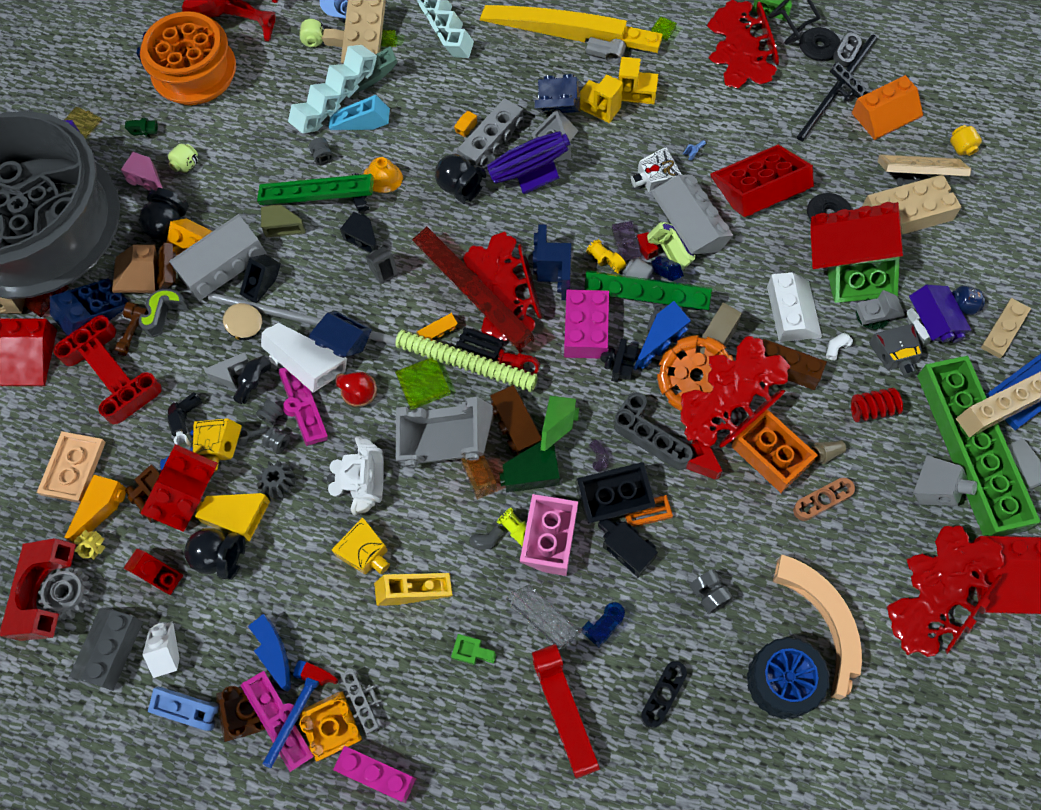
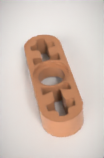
(834, 486)

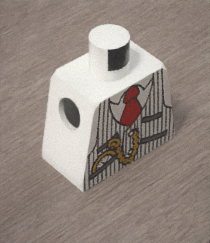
(655, 170)

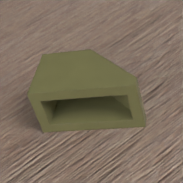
(280, 221)

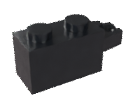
(627, 546)

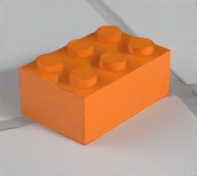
(774, 451)

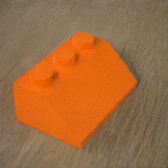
(888, 107)

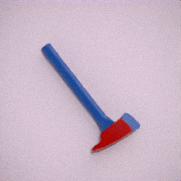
(314, 676)

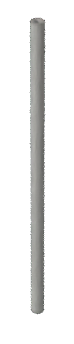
(291, 315)

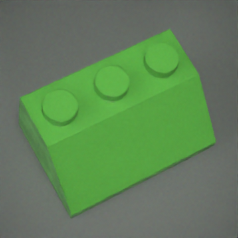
(864, 279)

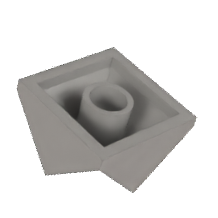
(555, 123)

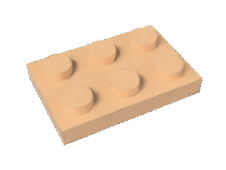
(71, 467)

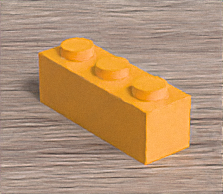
(438, 327)

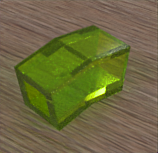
(389, 38)

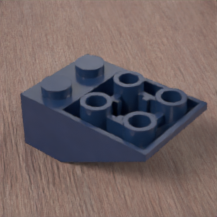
(82, 304)

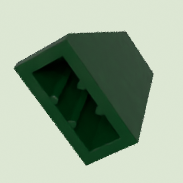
(531, 470)

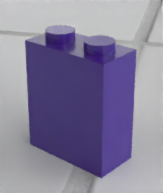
(940, 313)

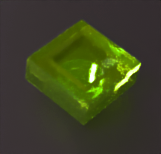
(665, 27)

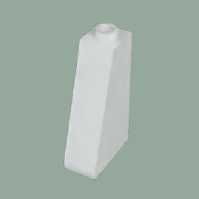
(302, 357)

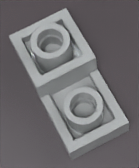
(1027, 463)

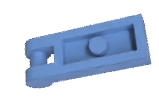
(183, 708)

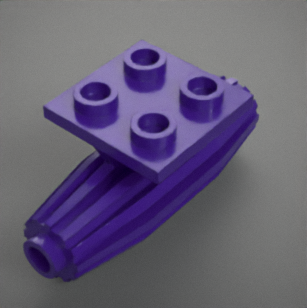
(531, 162)

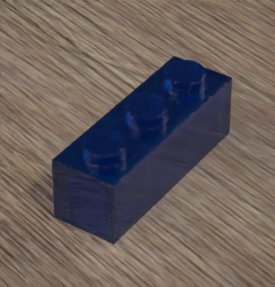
(667, 268)

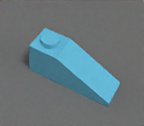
(362, 115)

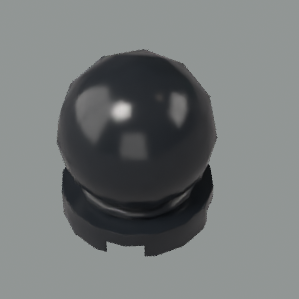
(459, 177)
(160, 210)
(214, 552)

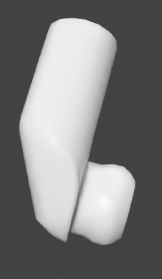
(836, 343)

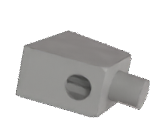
(942, 483)

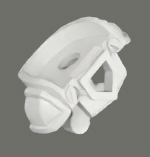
(360, 475)

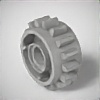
(57, 584)

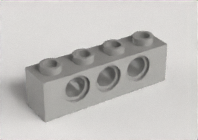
(492, 133)

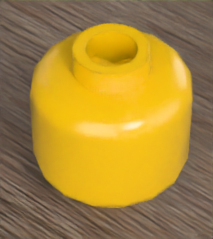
(965, 140)

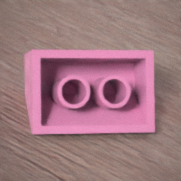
(549, 534)

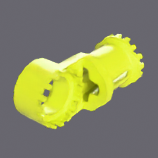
(513, 525)

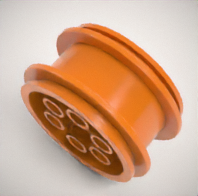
(188, 58)

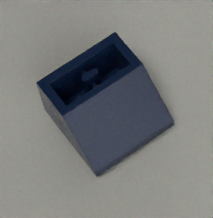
(340, 334)

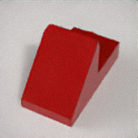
(706, 463)

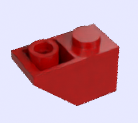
(153, 571)

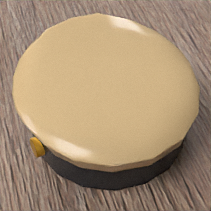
(242, 321)

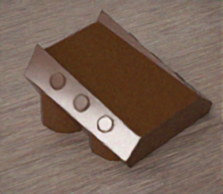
(237, 714)

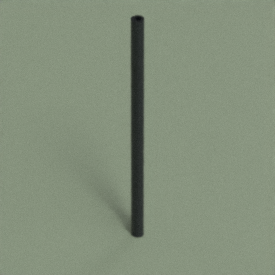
(832, 94)

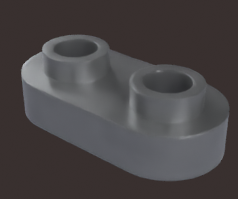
(847, 49)

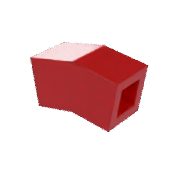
(647, 249)

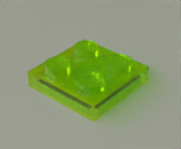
(422, 383)

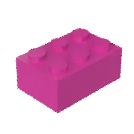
(586, 323)

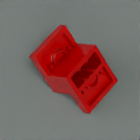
(179, 488)

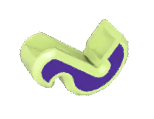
(671, 243)

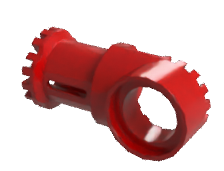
(518, 360)

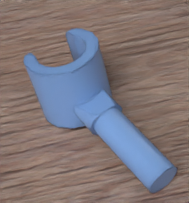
(692, 150)

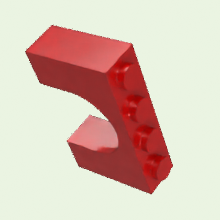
(36, 561)

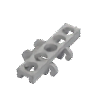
(361, 693)

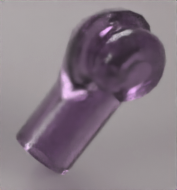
(602, 456)

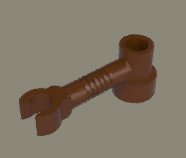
(131, 311)

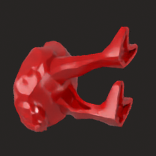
(239, 8)

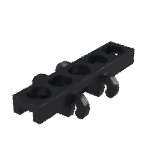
(842, 80)

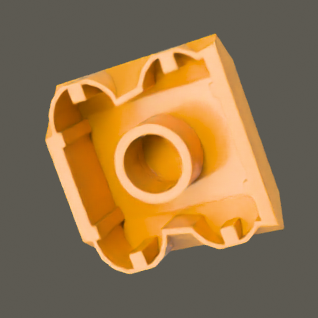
(329, 726)

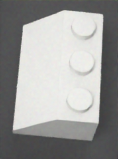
(793, 307)

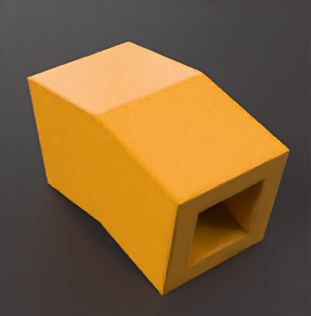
(466, 123)

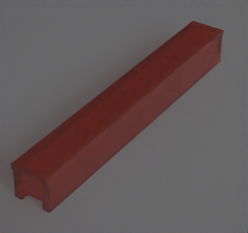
(474, 289)

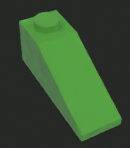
(558, 420)

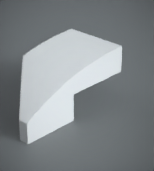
(923, 336)

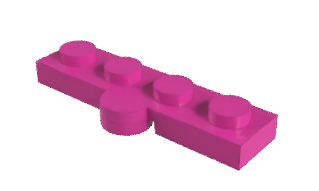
(303, 407)
(273, 716)

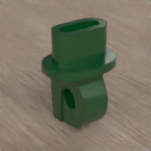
(141, 127)

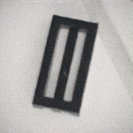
(463, 337)

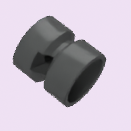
(717, 597)

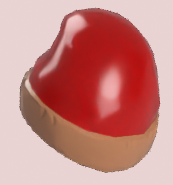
(357, 388)

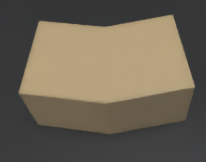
(333, 37)

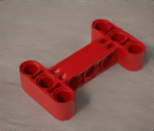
(97, 333)

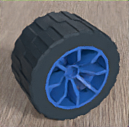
(788, 678)

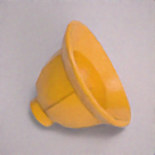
(386, 175)

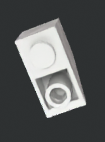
(161, 649)

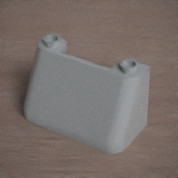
(443, 432)

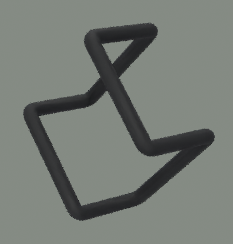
(792, 38)

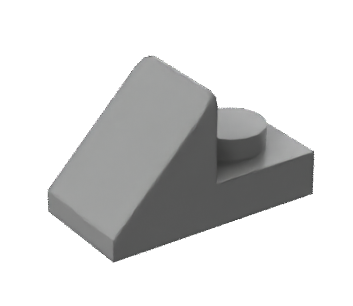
(880, 309)
(224, 371)

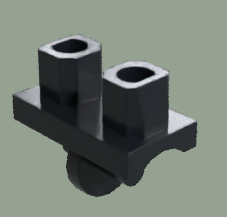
(624, 352)

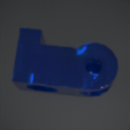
(606, 625)

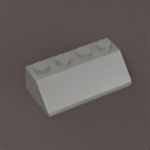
(692, 215)
(217, 257)

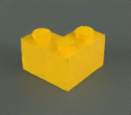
(637, 86)
(602, 98)

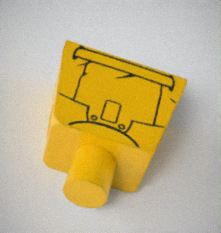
(216, 439)

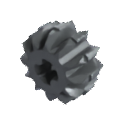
(271, 487)

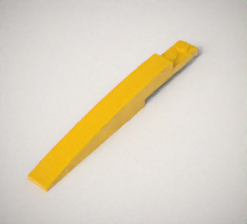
(571, 25)

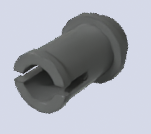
(735, 416)

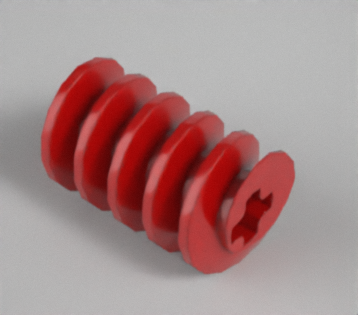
(875, 403)

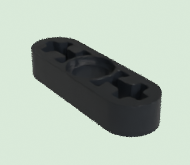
(678, 682)

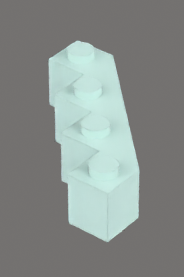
(447, 27)
(340, 82)

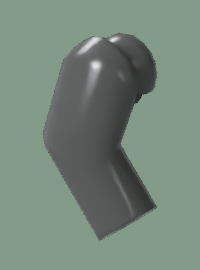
(485, 542)

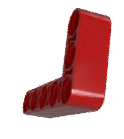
(564, 711)

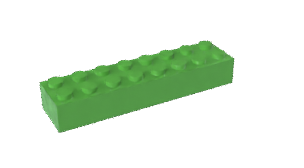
(1001, 496)

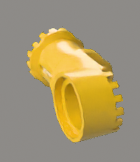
(605, 256)

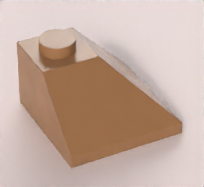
(136, 270)

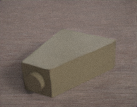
(722, 326)

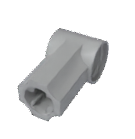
(611, 51)

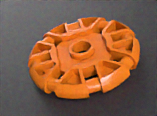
(686, 365)

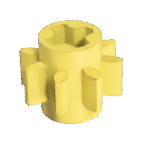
(89, 544)

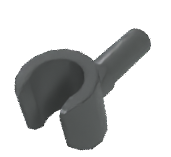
(245, 435)

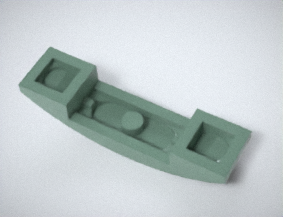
(384, 64)

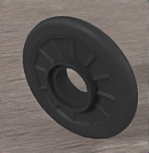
(812, 50)
(826, 201)

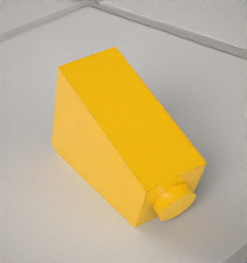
(233, 512)

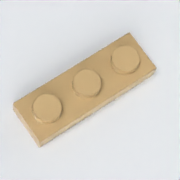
(1005, 328)

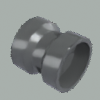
(321, 152)

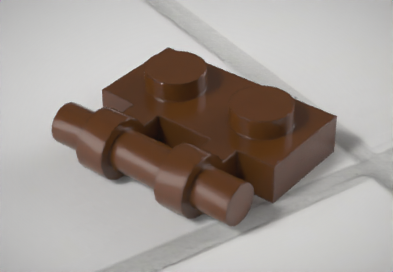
(167, 275)
(146, 482)

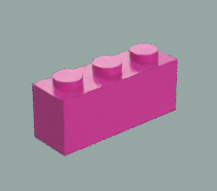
(374, 774)

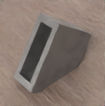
(382, 264)

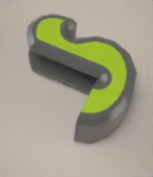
(158, 306)

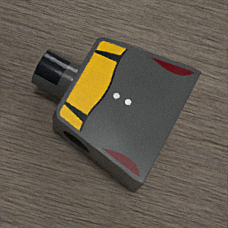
(898, 348)

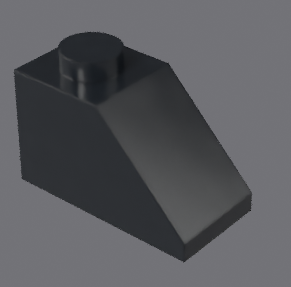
(359, 232)
(259, 277)

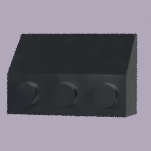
(615, 492)

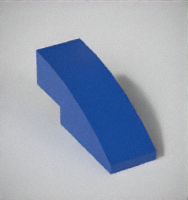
(272, 651)

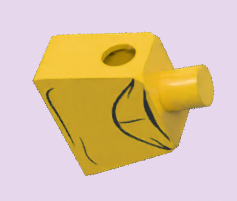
(362, 549)

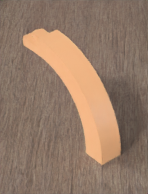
(836, 614)

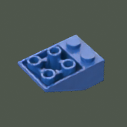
(667, 327)

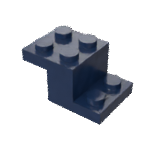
(559, 94)
(552, 261)

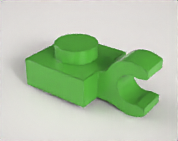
(468, 650)

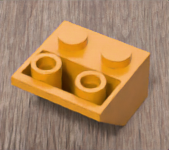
(184, 234)

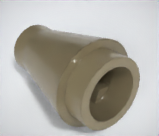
(828, 450)

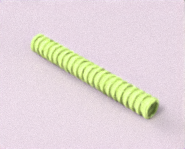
(467, 361)

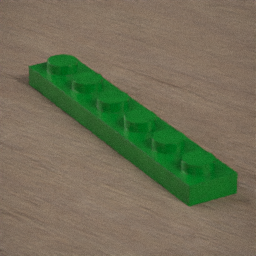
(315, 189)
(649, 290)

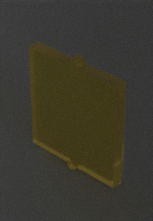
(83, 120)

